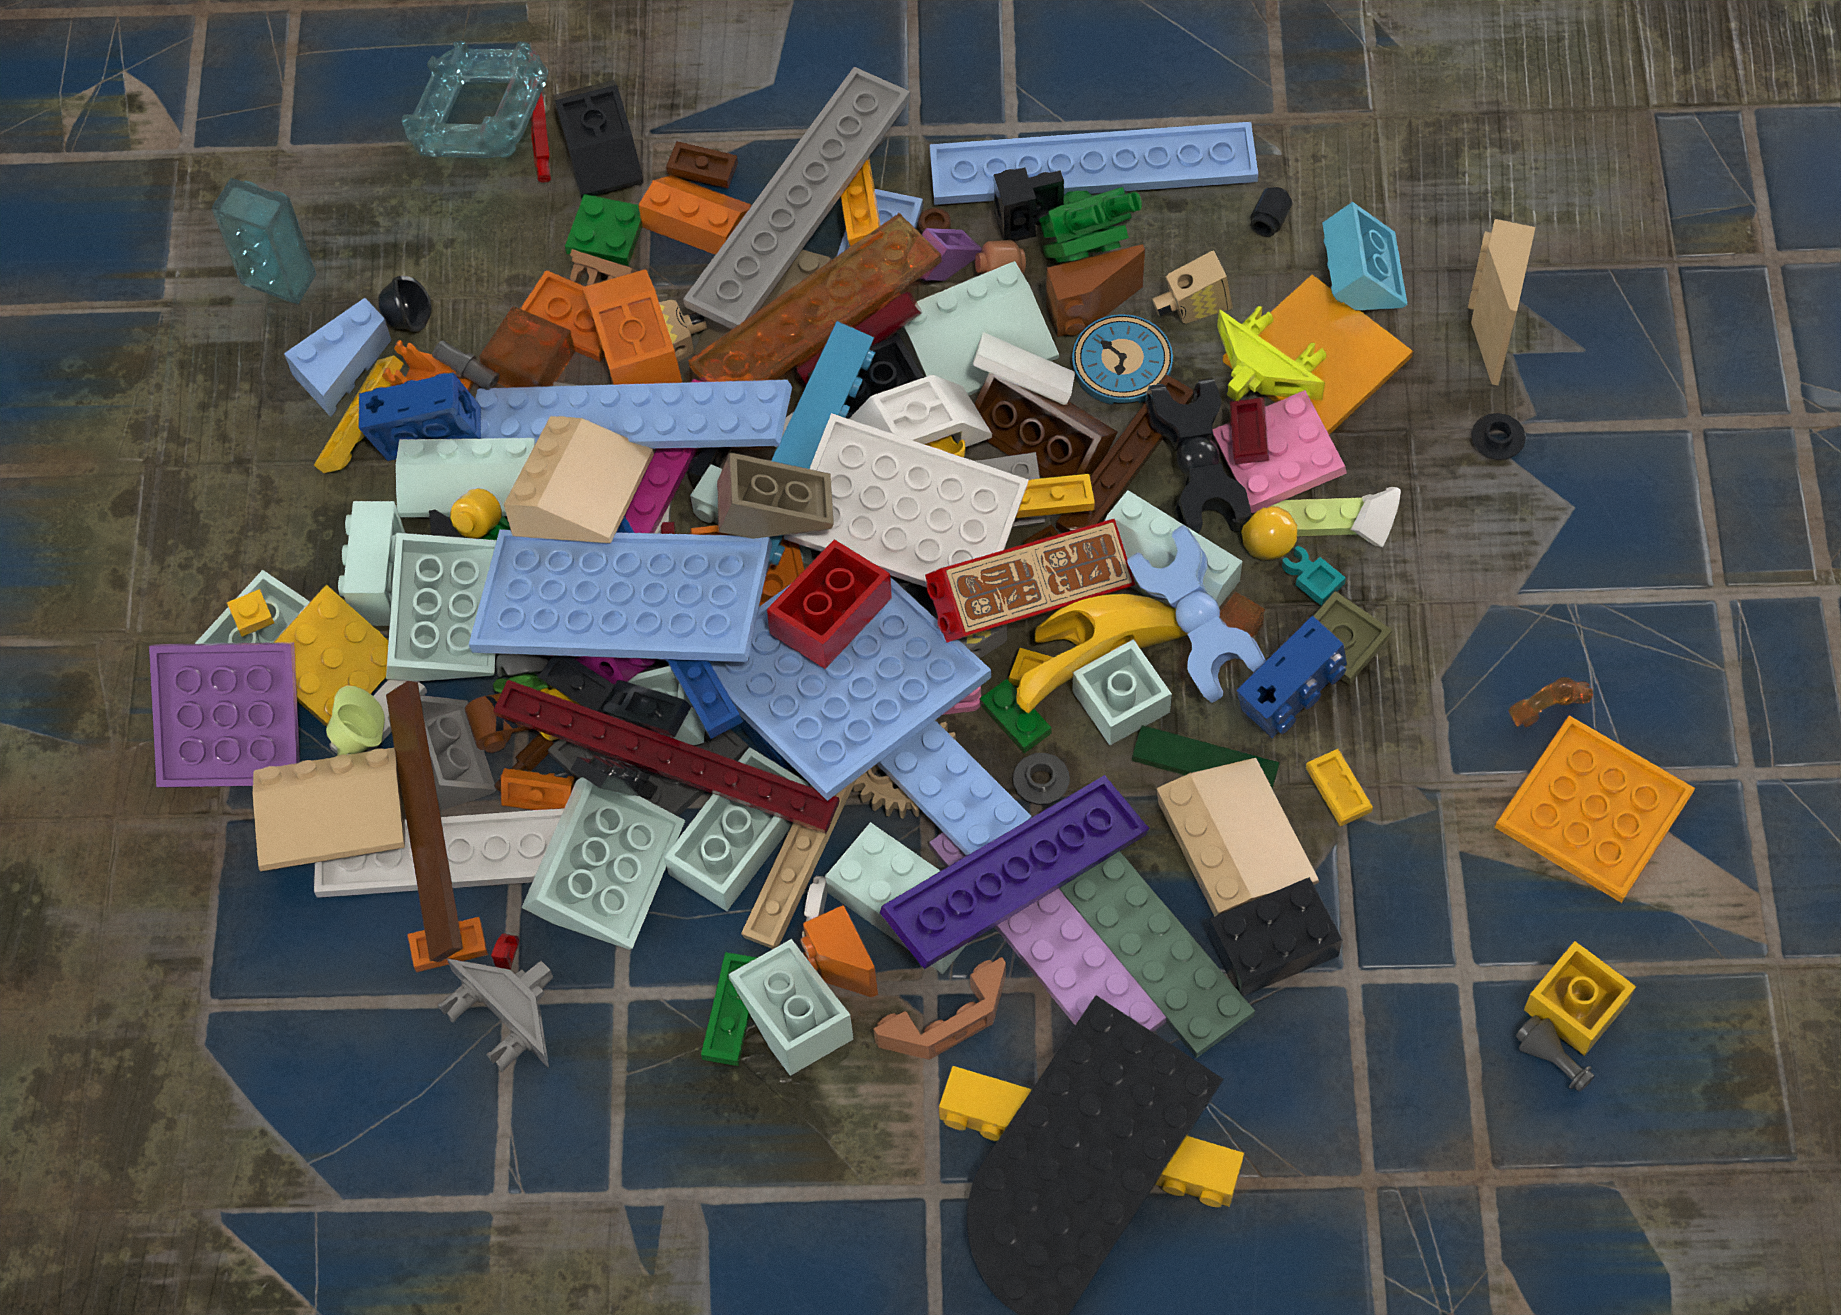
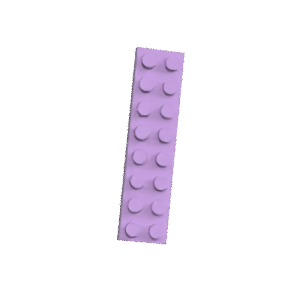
(1067, 954)

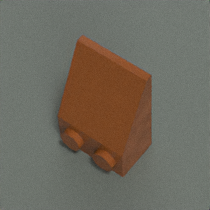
(1092, 288)

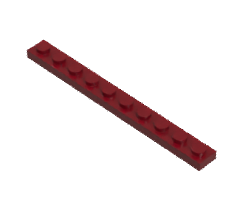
(666, 756)

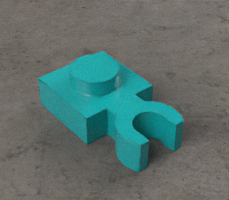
(1314, 578)

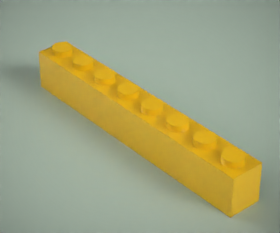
(991, 1104)

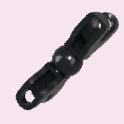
(1197, 456)

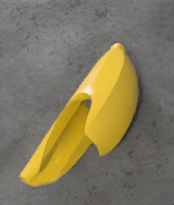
(1096, 628)

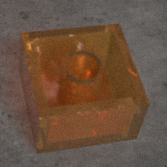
(528, 350)

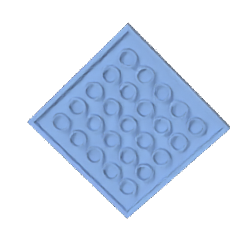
(863, 704)

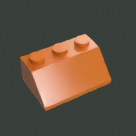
(690, 213)

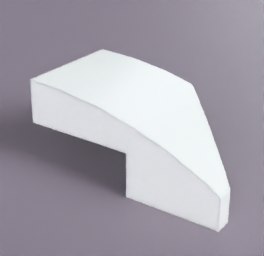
(1377, 516)

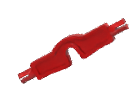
(540, 141)

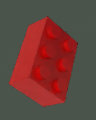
(829, 603)

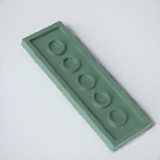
(1159, 953)

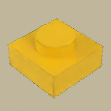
(250, 612)
(1024, 662)

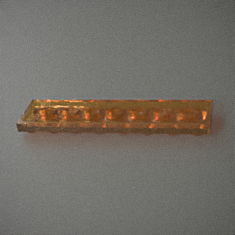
(807, 313)

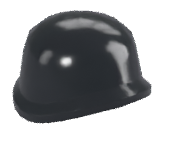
(405, 304)

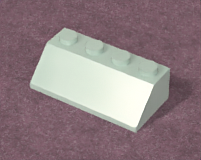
(440, 471)
(1150, 531)

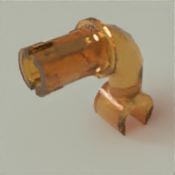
(1562, 692)

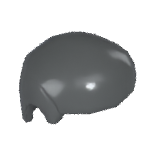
(519, 664)

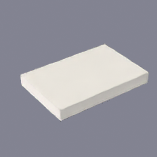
(1024, 368)

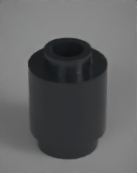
(1270, 211)

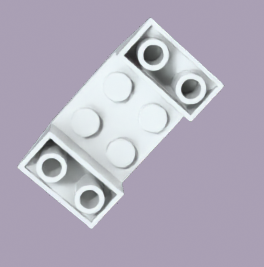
(925, 412)

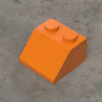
(838, 952)

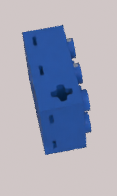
(419, 410)
(1293, 677)

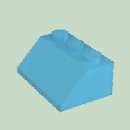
(1363, 261)

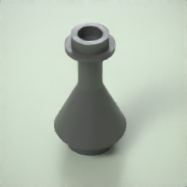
(1542, 1041)

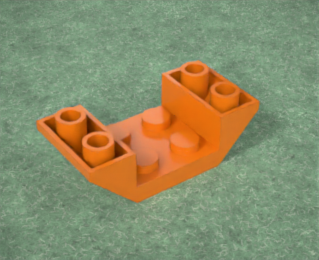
(632, 330)

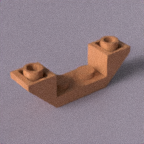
(902, 1036)

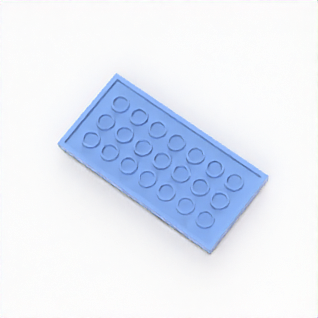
(623, 597)

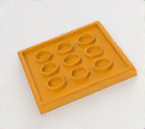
(1356, 348)
(1595, 808)

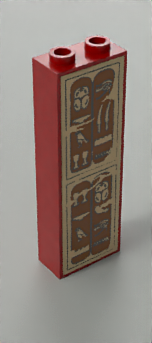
(1029, 580)

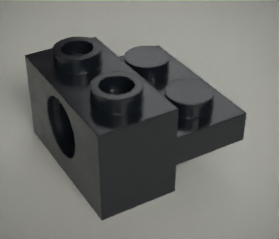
(1024, 200)

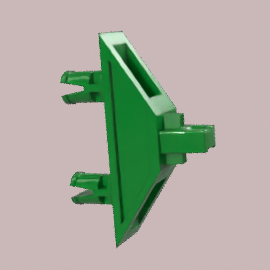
(1090, 214)

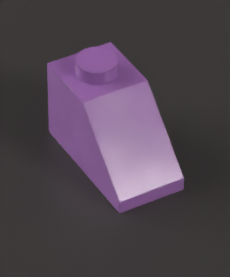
(956, 252)

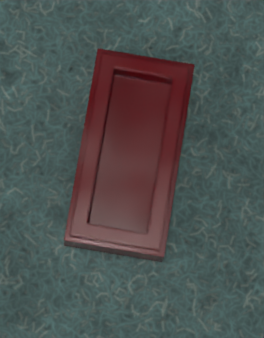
(1249, 431)

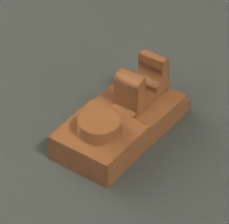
(595, 267)

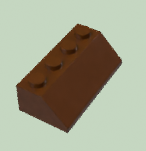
(1026, 422)

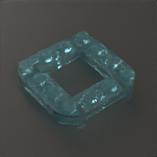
(496, 134)

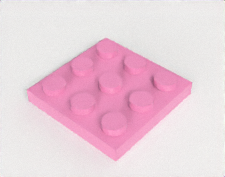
(1298, 454)

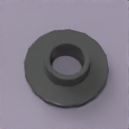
(1036, 792)

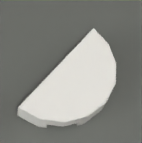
(815, 899)

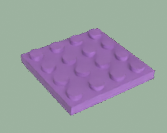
(222, 711)

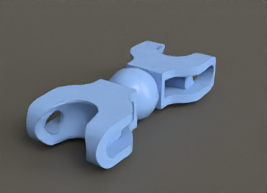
(1197, 613)

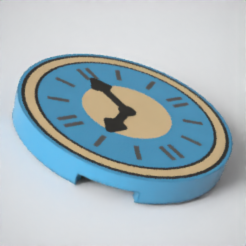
(1121, 358)

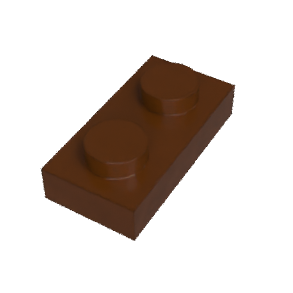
(702, 164)

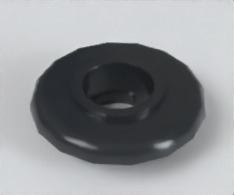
(1495, 448)

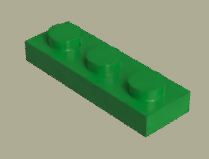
(727, 1018)

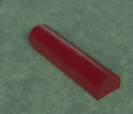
(879, 325)

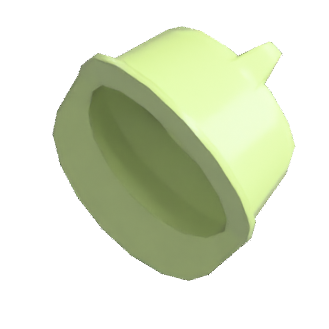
(355, 721)

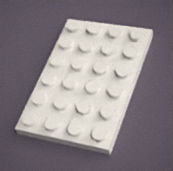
(910, 502)

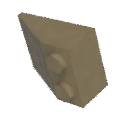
(772, 498)

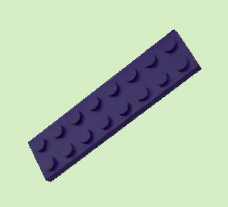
(1013, 871)

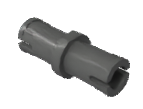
(465, 365)

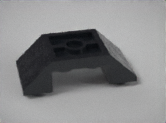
(598, 138)

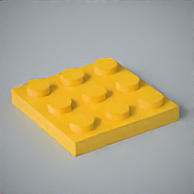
(333, 651)

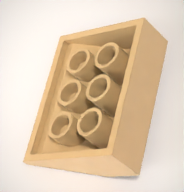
(1498, 290)
(576, 482)
(328, 809)
(1233, 834)

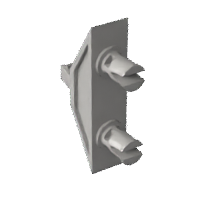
(510, 998)

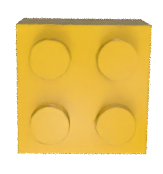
(1580, 997)

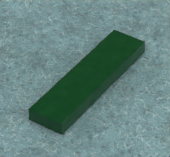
(1190, 755)

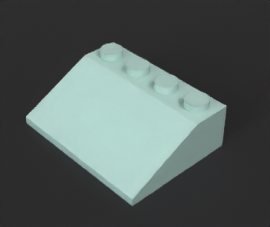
(953, 321)
(435, 607)
(603, 864)

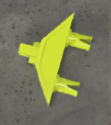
(1262, 366)

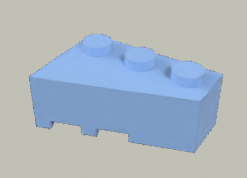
(338, 354)

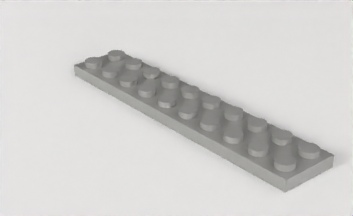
(797, 199)

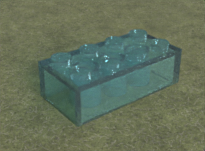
(264, 240)

